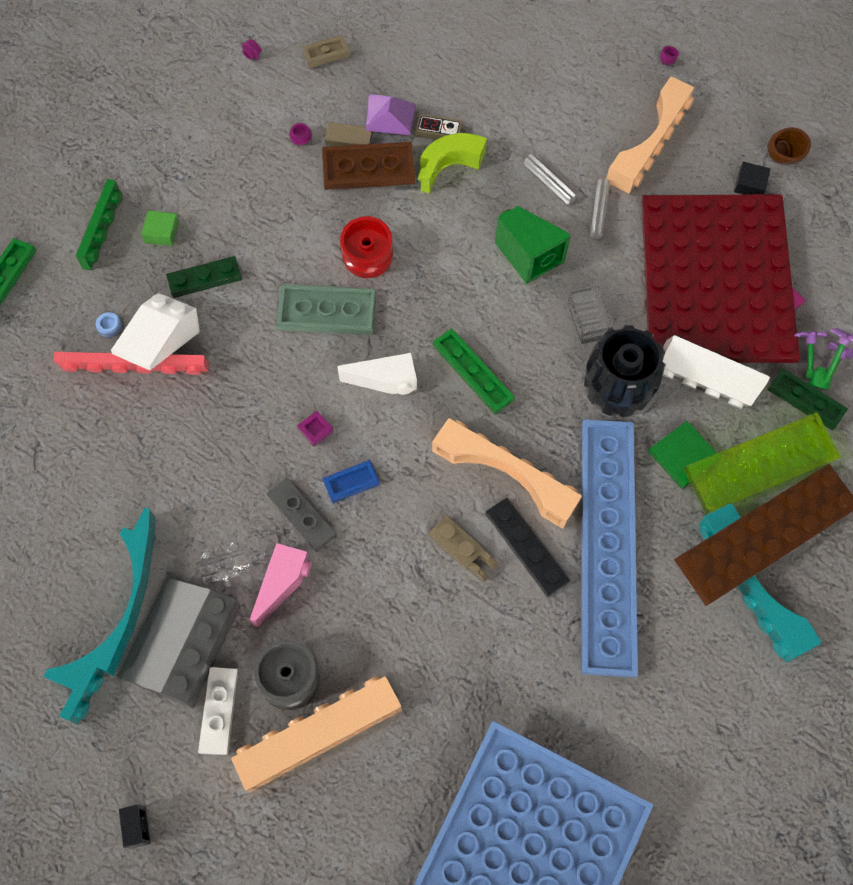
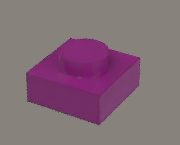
(315, 428)

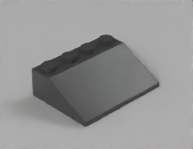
(180, 641)

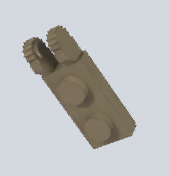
(461, 547)

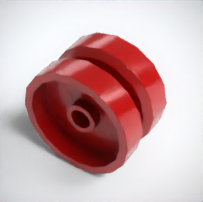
(366, 247)

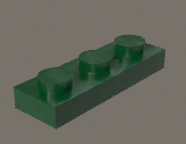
(203, 277)
(807, 398)

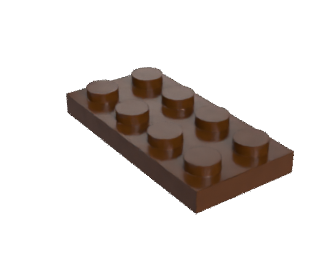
(368, 165)

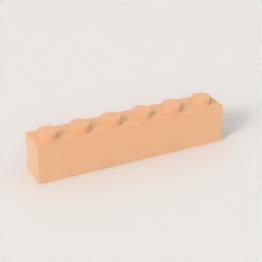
(315, 734)

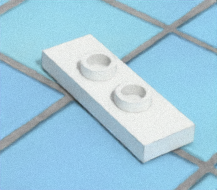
(218, 711)

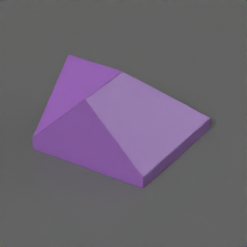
(389, 115)

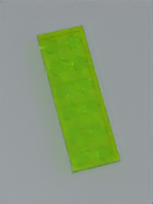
(761, 463)

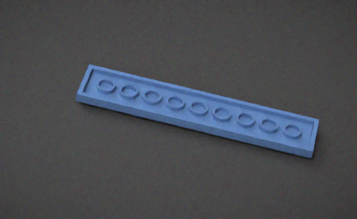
(608, 550)

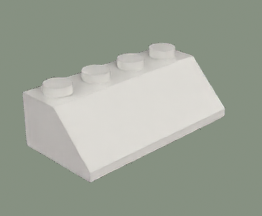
(712, 372)

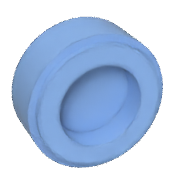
(108, 324)

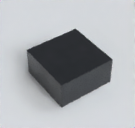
(752, 179)
(134, 826)

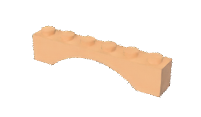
(630, 164)
(461, 445)

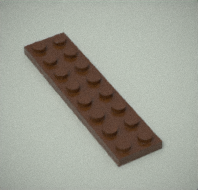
(765, 534)

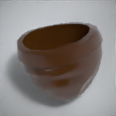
(789, 146)

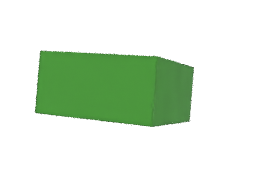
(160, 228)

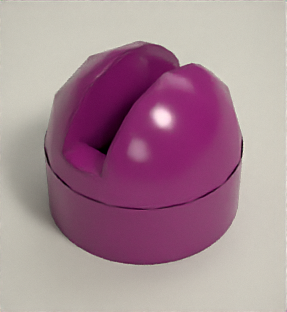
(668, 55)

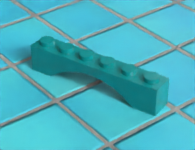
(788, 631)

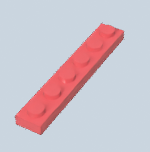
(97, 361)

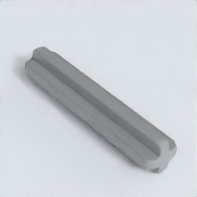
(550, 179)
(600, 208)

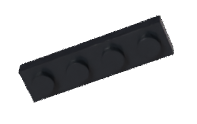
(527, 547)

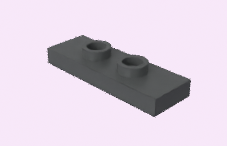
(301, 514)

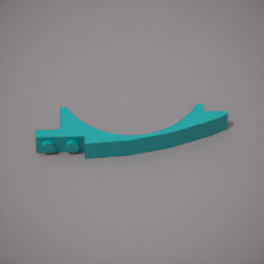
(86, 673)

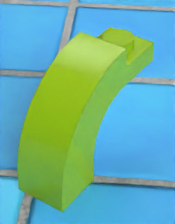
(450, 150)

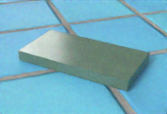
(326, 309)

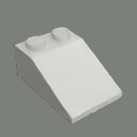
(157, 331)

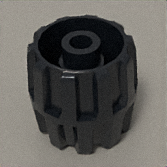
(624, 370)

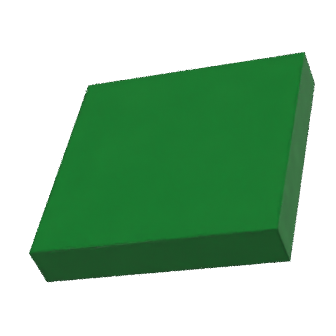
(680, 449)

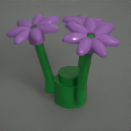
(822, 376)

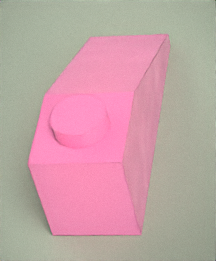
(280, 581)

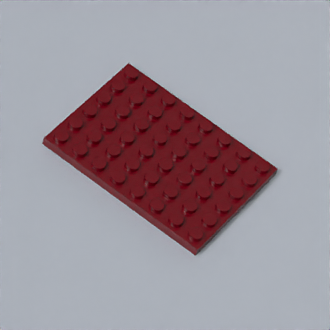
(720, 275)

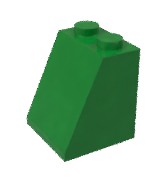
(530, 243)

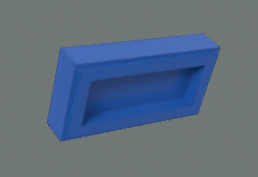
(351, 481)

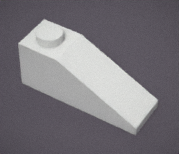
(385, 374)

